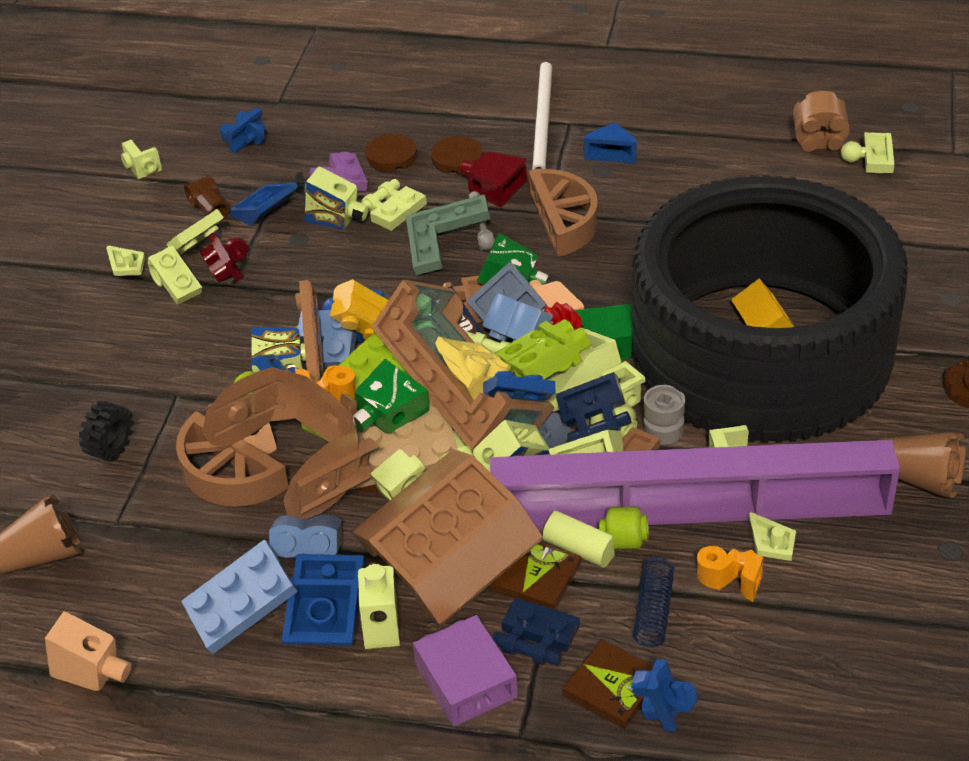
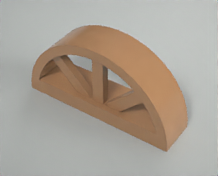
(545, 188)
(265, 479)

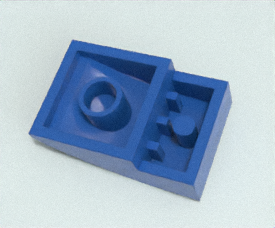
(326, 600)

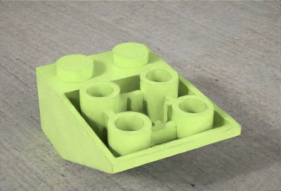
(596, 359)

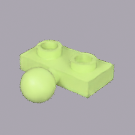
(876, 151)

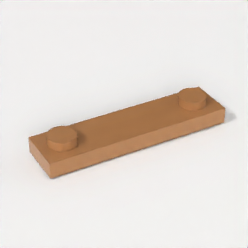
(307, 302)

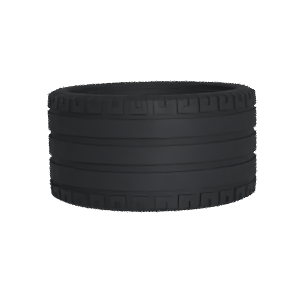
(790, 237)

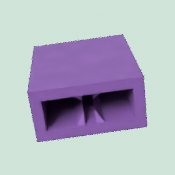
(465, 670)

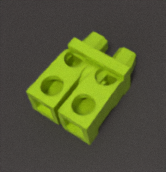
(545, 350)

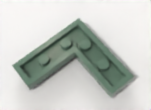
(425, 226)

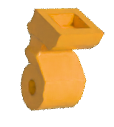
(335, 380)
(719, 569)

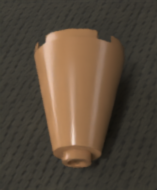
(931, 461)
(38, 537)

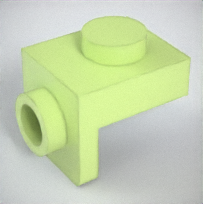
(140, 162)

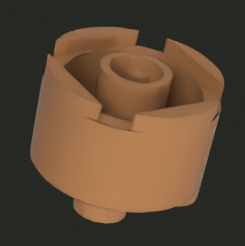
(821, 121)

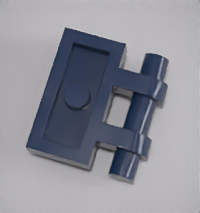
(590, 400)
(538, 624)

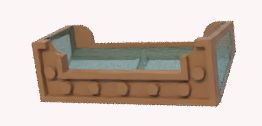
(409, 330)

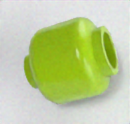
(626, 526)

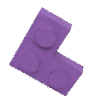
(348, 167)

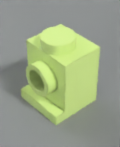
(629, 381)

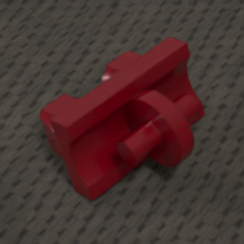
(222, 258)

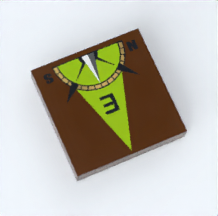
(539, 576)
(605, 684)

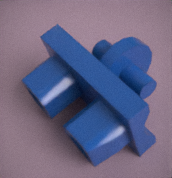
(245, 130)
(663, 694)

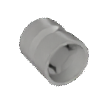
(664, 413)

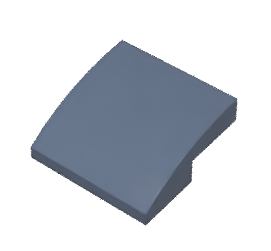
(508, 283)

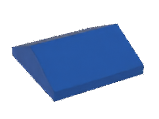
(262, 202)

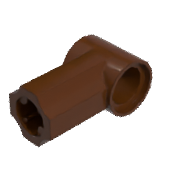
(206, 196)

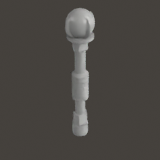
(485, 236)

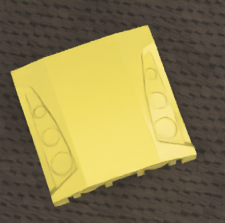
(470, 363)

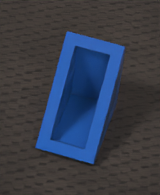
(610, 145)

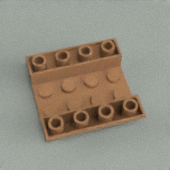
(450, 533)

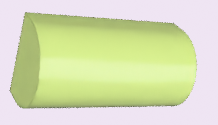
(579, 538)

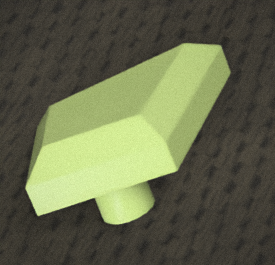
(126, 261)
(771, 538)

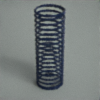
(637, 627)

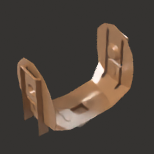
(296, 397)

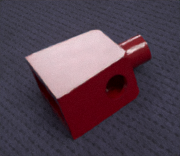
(495, 176)

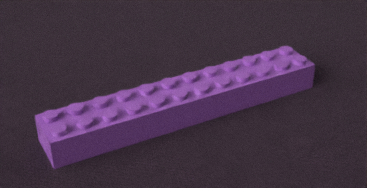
(708, 482)

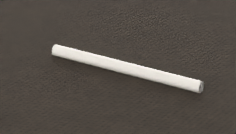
(542, 117)

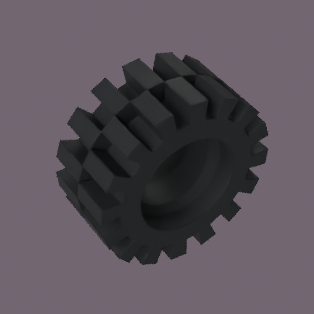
(106, 431)

